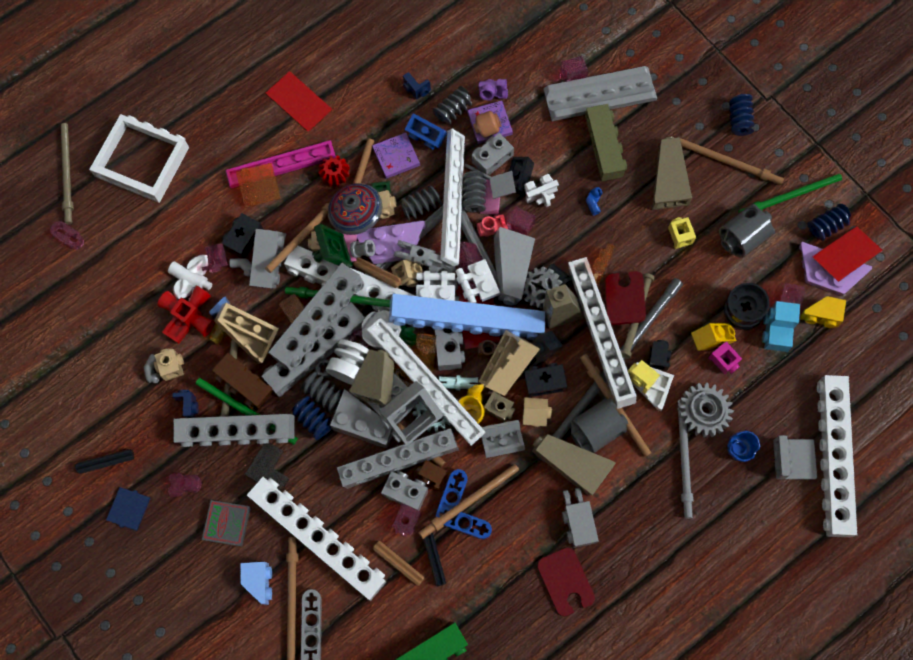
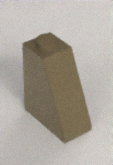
(374, 379)

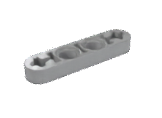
(307, 630)

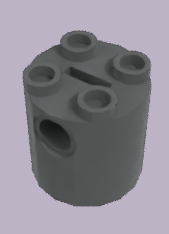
(746, 231)
(598, 426)

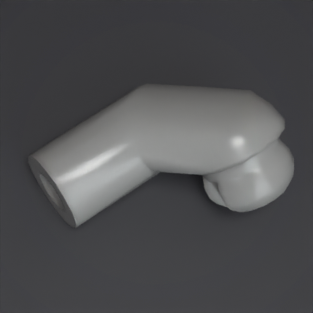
(245, 264)
(149, 367)

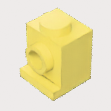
(684, 226)
(643, 375)

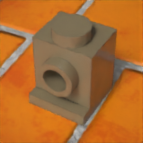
(500, 414)

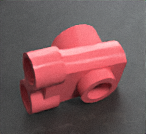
(490, 225)

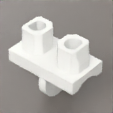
(541, 194)

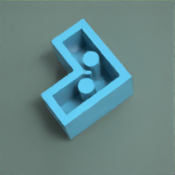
(780, 325)

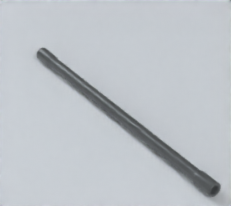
(668, 294)

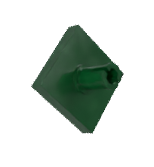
(332, 246)

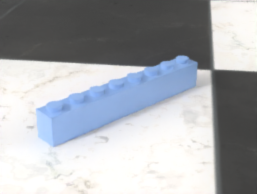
(465, 316)

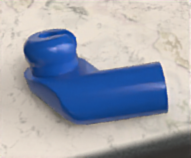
(592, 199)

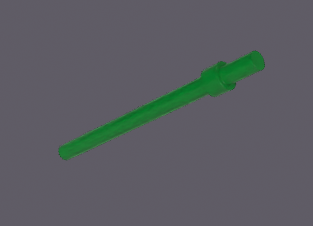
(797, 192)
(304, 292)
(234, 403)

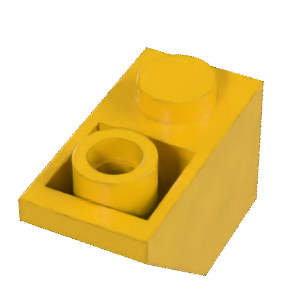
(826, 311)
(713, 336)

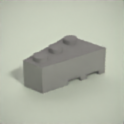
(266, 248)
(360, 422)

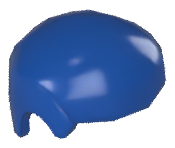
(743, 446)

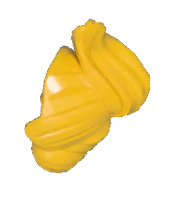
(473, 402)

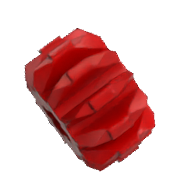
(337, 164)

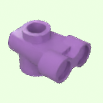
(492, 88)

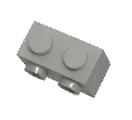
(492, 154)
(405, 490)

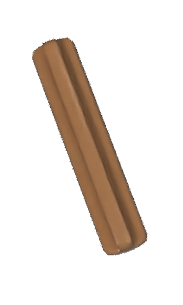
(378, 272)
(398, 563)

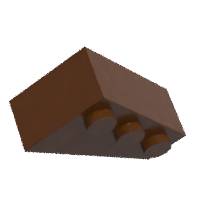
(242, 381)

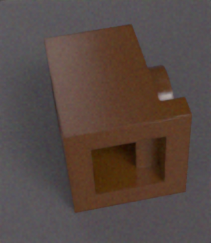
(431, 474)

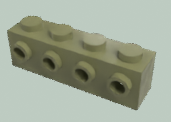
(605, 142)

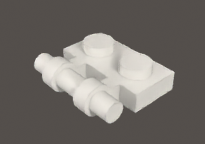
(483, 280)
(441, 291)

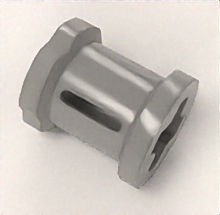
(362, 248)

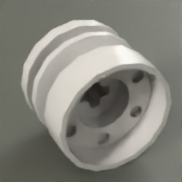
(351, 359)

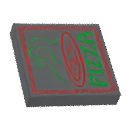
(226, 523)

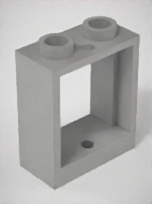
(419, 425)

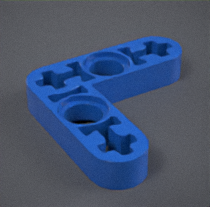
(446, 506)

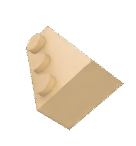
(247, 331)
(507, 362)

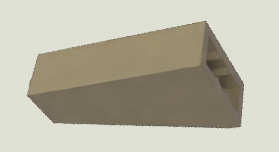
(671, 176)
(561, 307)
(574, 463)

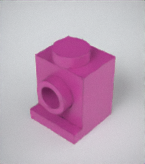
(725, 351)

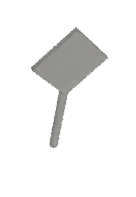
(500, 184)

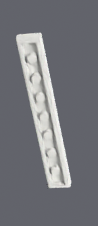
(452, 198)
(419, 372)

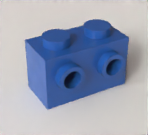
(426, 131)

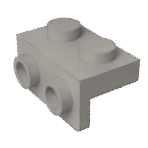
(502, 439)

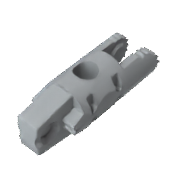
(428, 256)

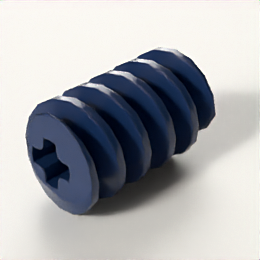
(741, 115)
(830, 222)
(310, 418)

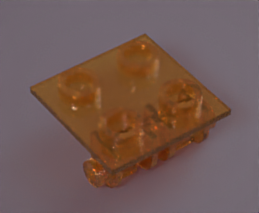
(258, 185)

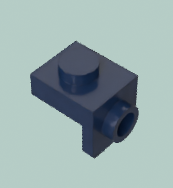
(411, 86)
(190, 406)

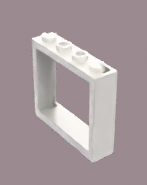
(154, 193)

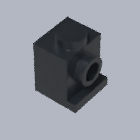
(659, 355)

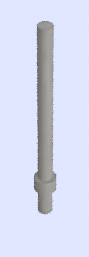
(686, 496)

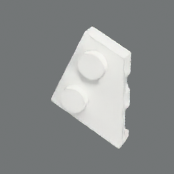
(658, 392)

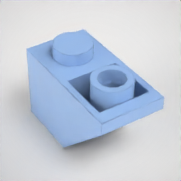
(255, 580)

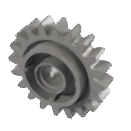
(701, 421)

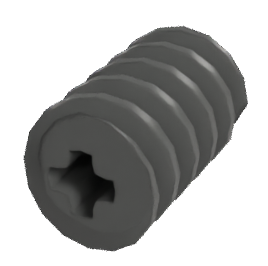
(452, 105)
(473, 192)
(420, 202)
(321, 392)

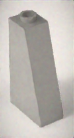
(512, 263)

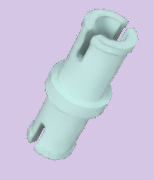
(458, 382)

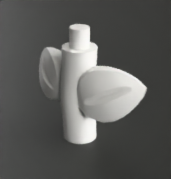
(189, 277)

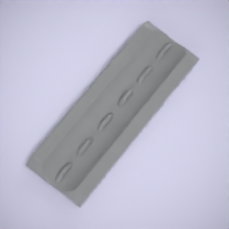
(614, 88)

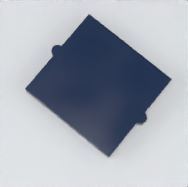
(128, 508)

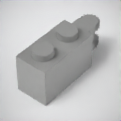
(579, 520)

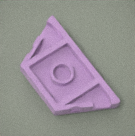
(387, 237)
(820, 278)

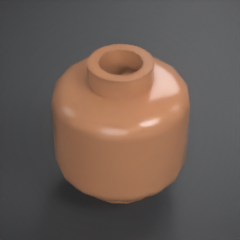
(487, 124)

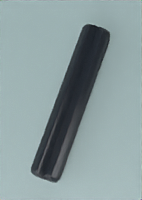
(104, 461)
(434, 560)

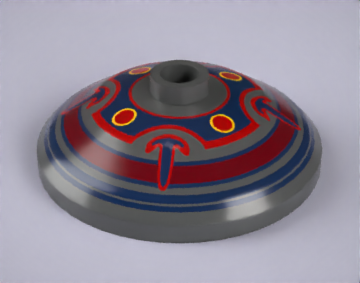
(359, 215)

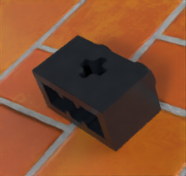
(242, 244)
(537, 387)

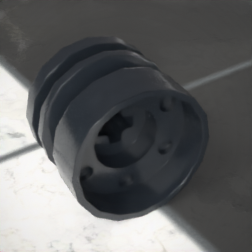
(753, 298)

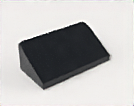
(521, 170)

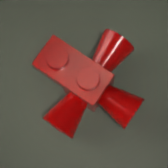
(185, 314)

